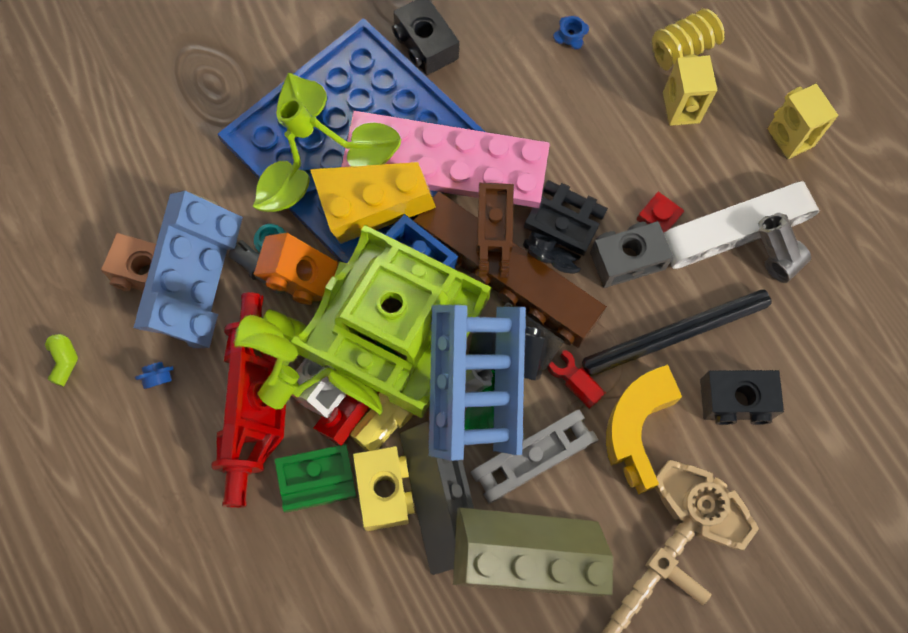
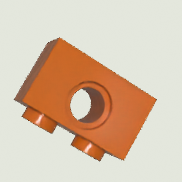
(294, 268)

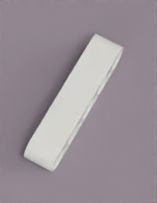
(737, 224)

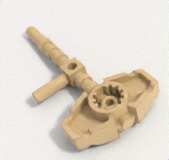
(703, 508)

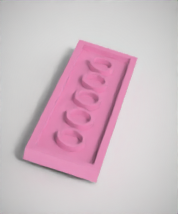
(461, 158)

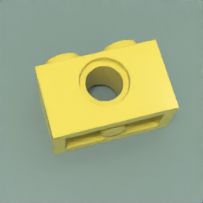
(689, 89)
(376, 510)

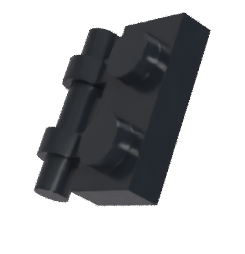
(562, 224)

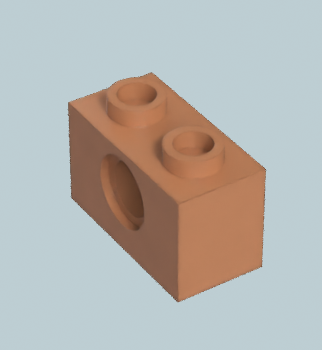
(125, 261)

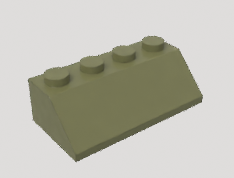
(531, 553)

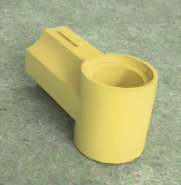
(375, 430)

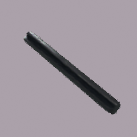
(676, 332)

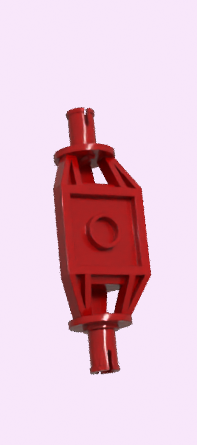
(246, 415)

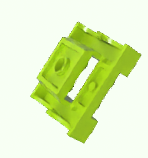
(353, 299)

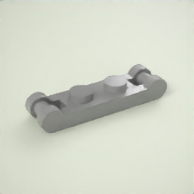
(538, 455)

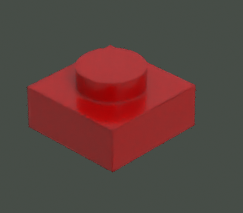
(661, 210)

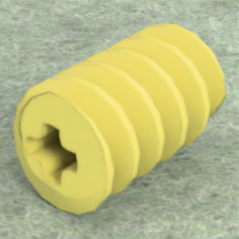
(687, 37)

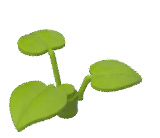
(297, 109)
(272, 337)

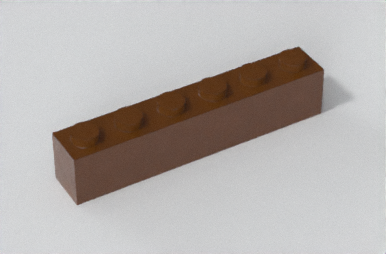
(530, 283)

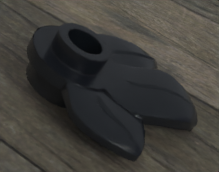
(544, 250)

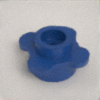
(571, 24)
(154, 375)

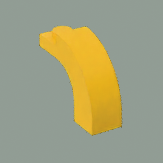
(624, 428)

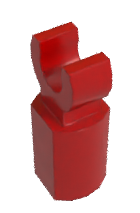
(577, 381)

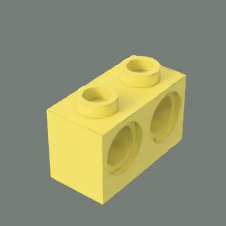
(802, 120)

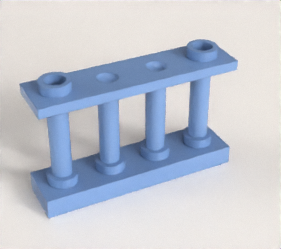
(449, 375)

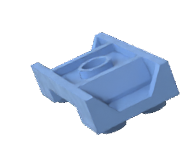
(187, 269)

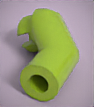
(64, 357)

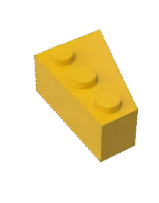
(370, 196)

